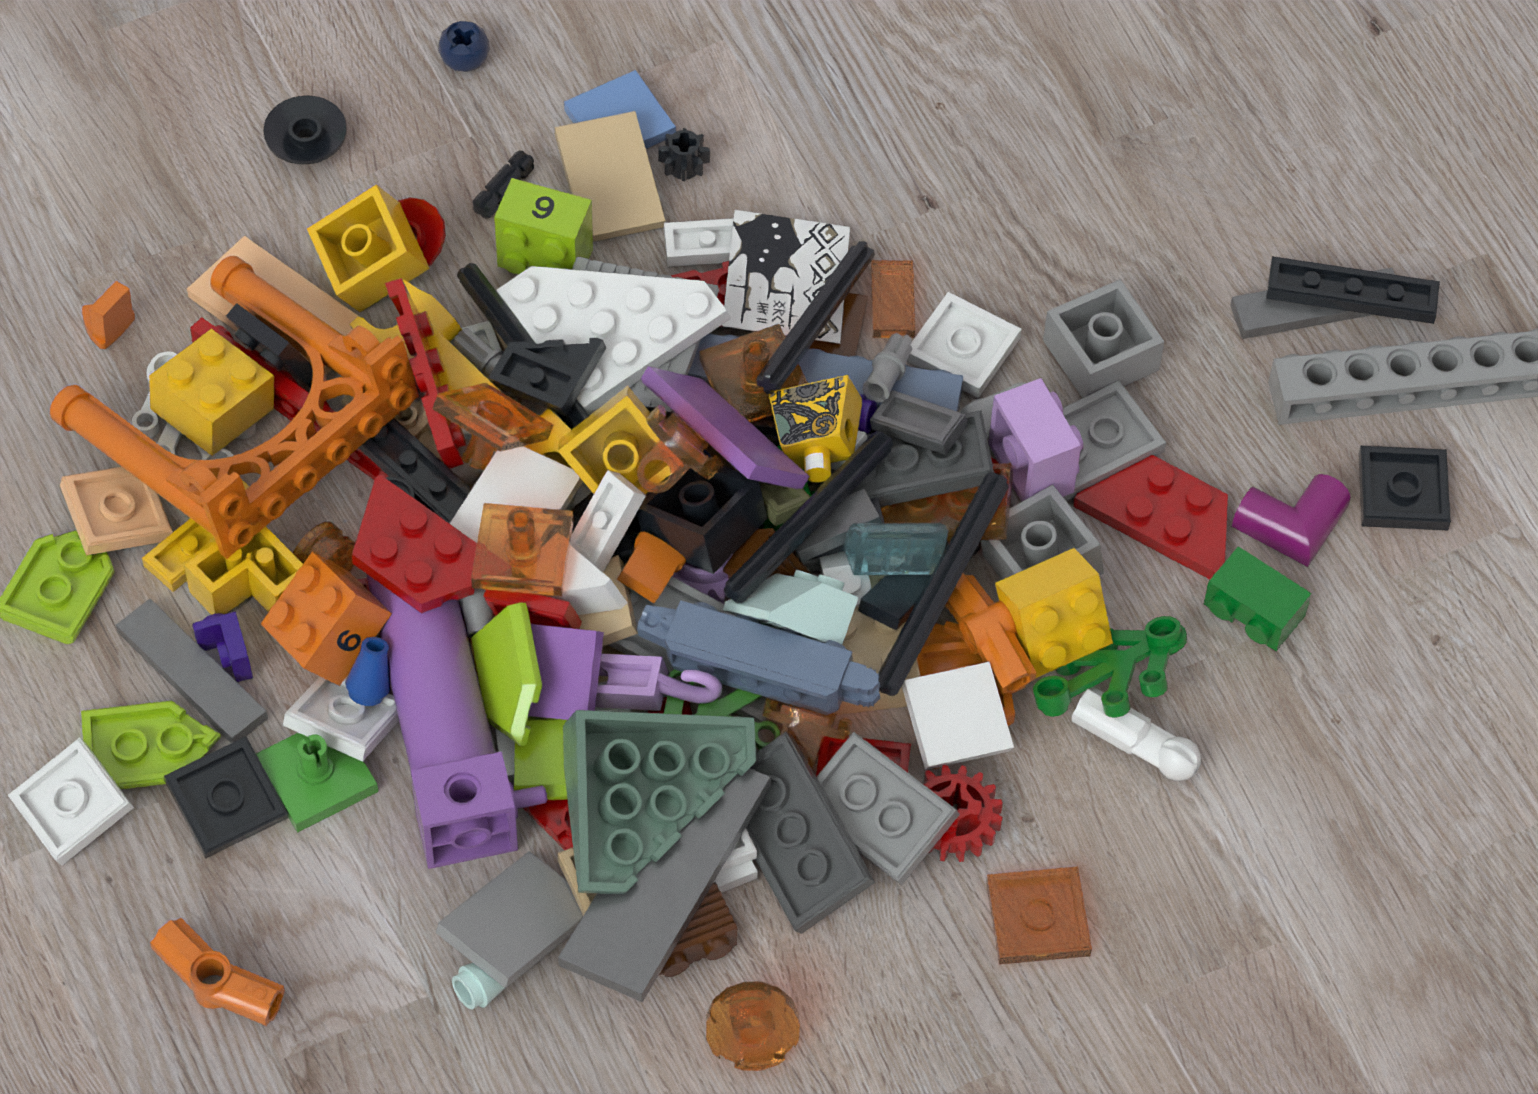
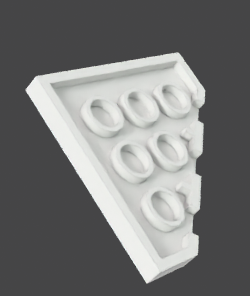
(635, 315)

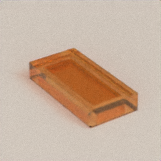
(892, 298)

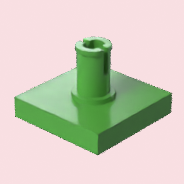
(315, 778)

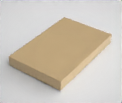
(611, 167)

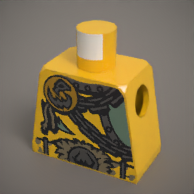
(817, 423)

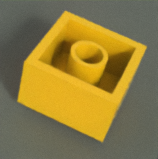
(367, 247)
(211, 392)
(613, 441)
(1057, 610)

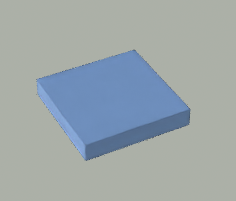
(623, 96)

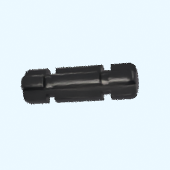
(486, 201)

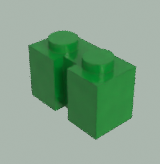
(1257, 598)

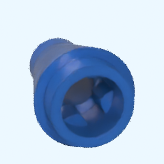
(369, 675)

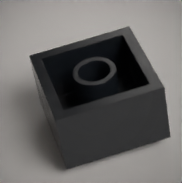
(705, 516)

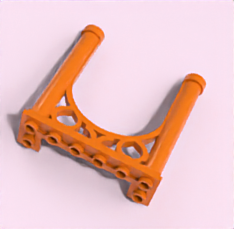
(212, 489)

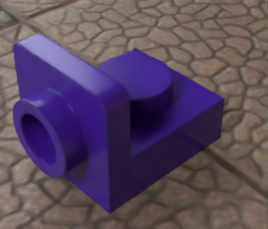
(224, 633)

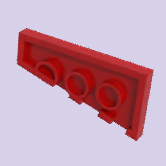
(426, 366)

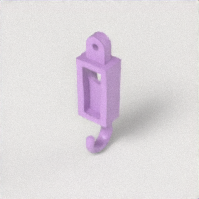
(643, 680)

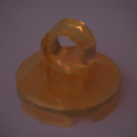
(679, 448)
(807, 726)
(752, 1025)

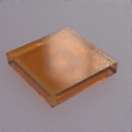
(1038, 915)

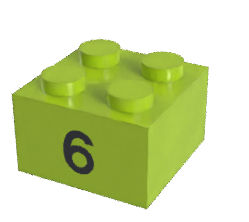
(541, 228)

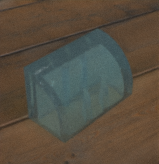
(895, 548)

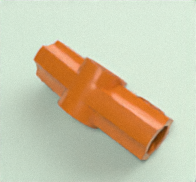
(991, 634)
(195, 960)

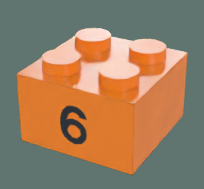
(325, 618)

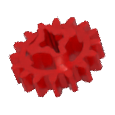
(977, 811)

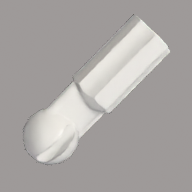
(1134, 733)

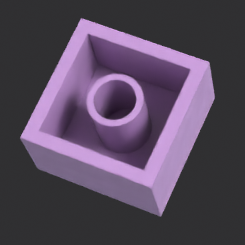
(1035, 439)

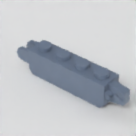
(759, 657)

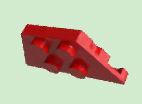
(1163, 511)
(412, 549)

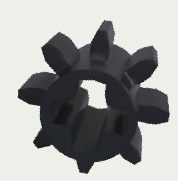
(684, 154)

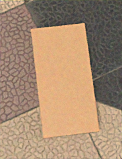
(281, 278)

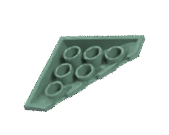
(640, 782)

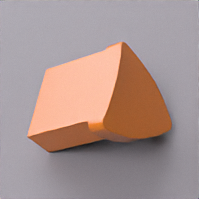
(109, 315)
(650, 566)

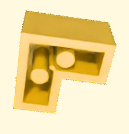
(257, 569)

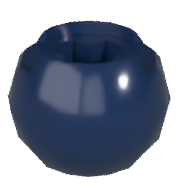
(463, 46)

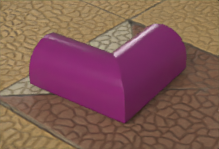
(1296, 529)

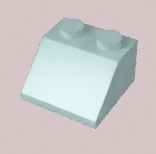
(802, 604)

